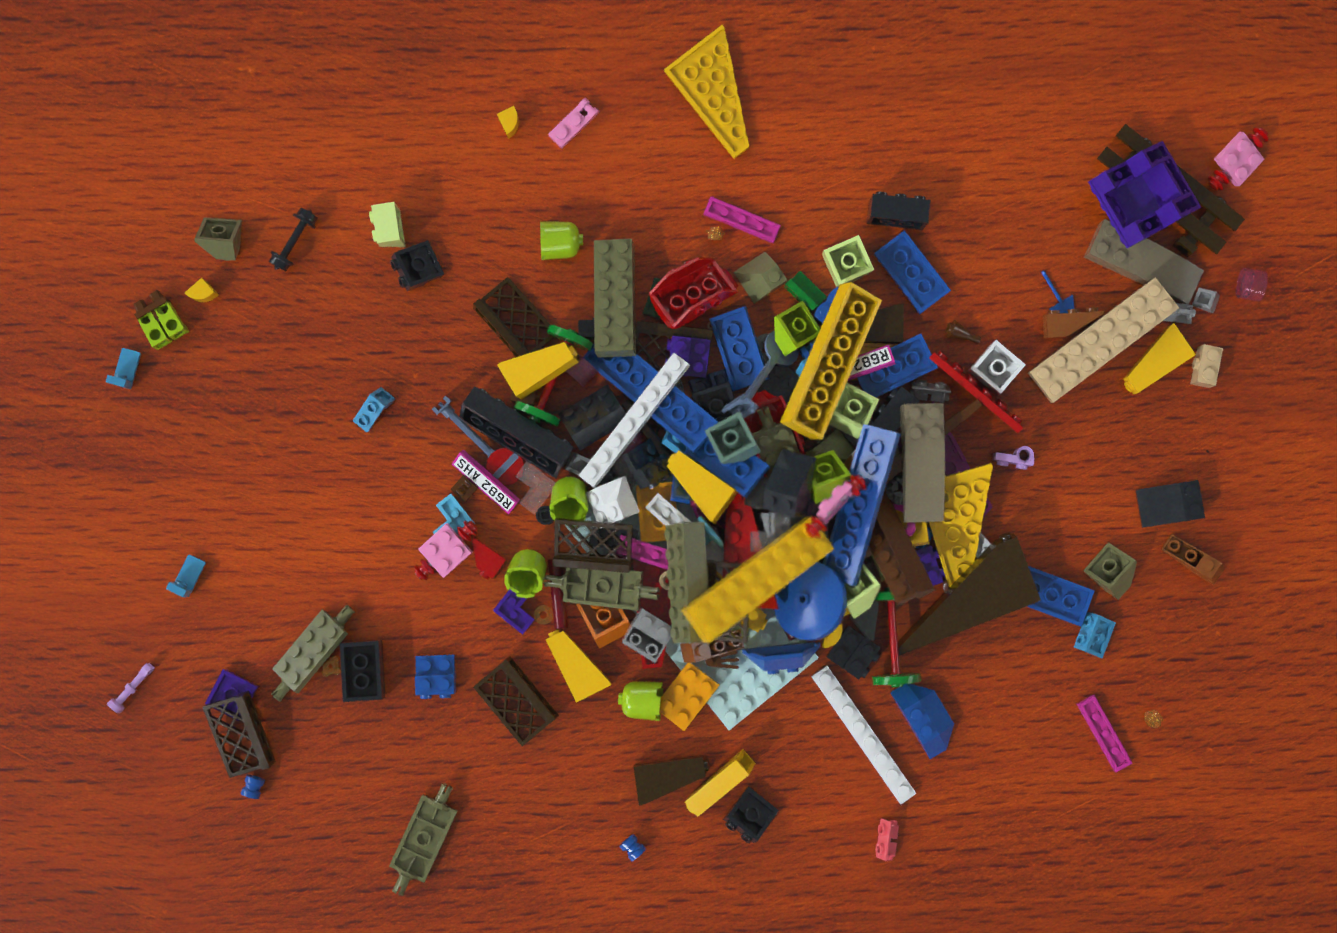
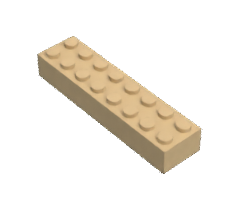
(1103, 340)

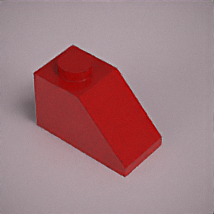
(487, 560)

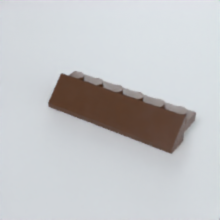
(897, 556)

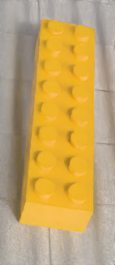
(831, 361)
(755, 581)

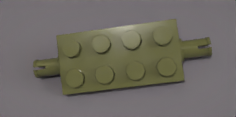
(773, 438)
(603, 588)
(310, 651)
(423, 838)

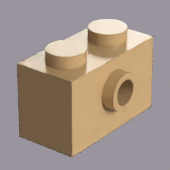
(1206, 366)

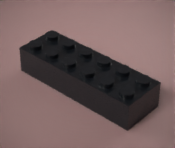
(515, 432)

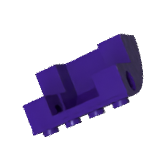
(1144, 194)

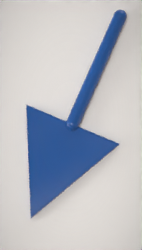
(1063, 305)

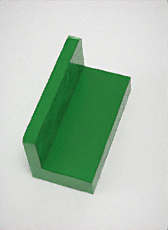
(805, 290)

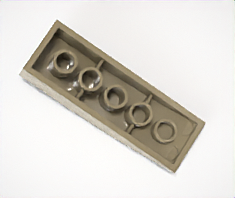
(1144, 262)
(923, 462)

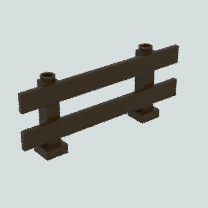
(1196, 228)

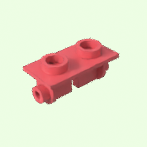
(885, 848)

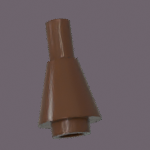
(957, 331)

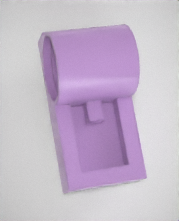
(1005, 459)

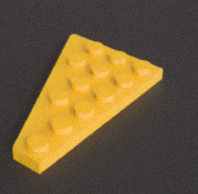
(709, 85)
(962, 522)

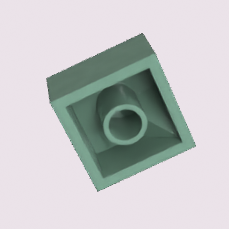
(732, 440)

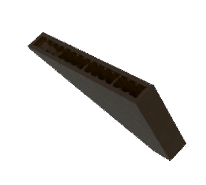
(986, 590)

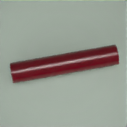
(558, 605)

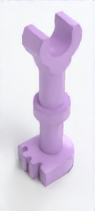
(116, 704)

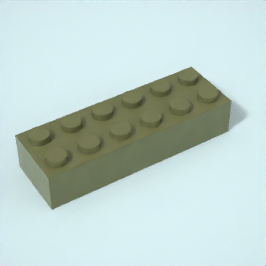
(614, 298)
(686, 575)

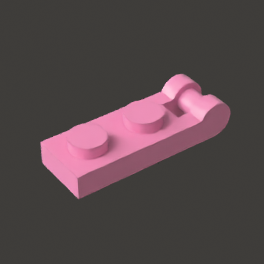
(573, 123)

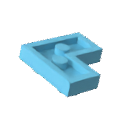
(453, 513)

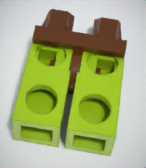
(159, 320)

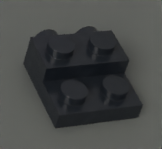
(416, 265)
(781, 382)
(647, 464)
(854, 653)
(750, 815)

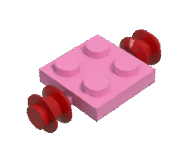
(1238, 159)
(830, 507)
(445, 550)

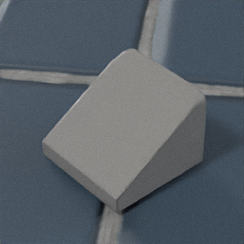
(1206, 300)

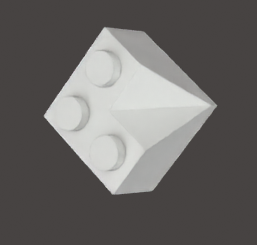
(996, 367)
(612, 501)

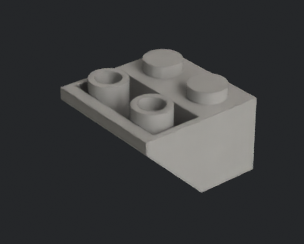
(647, 635)

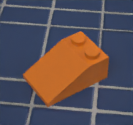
(604, 623)

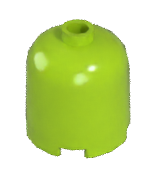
(559, 240)
(569, 499)
(526, 573)
(641, 700)

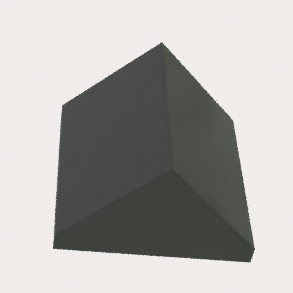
(867, 621)

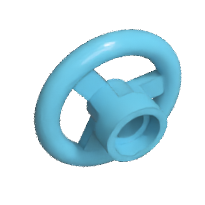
(710, 534)

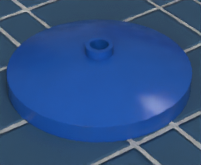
(812, 603)

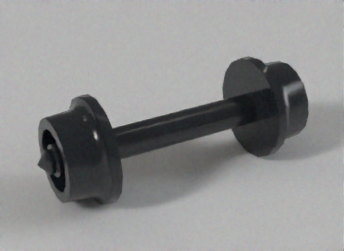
(281, 261)

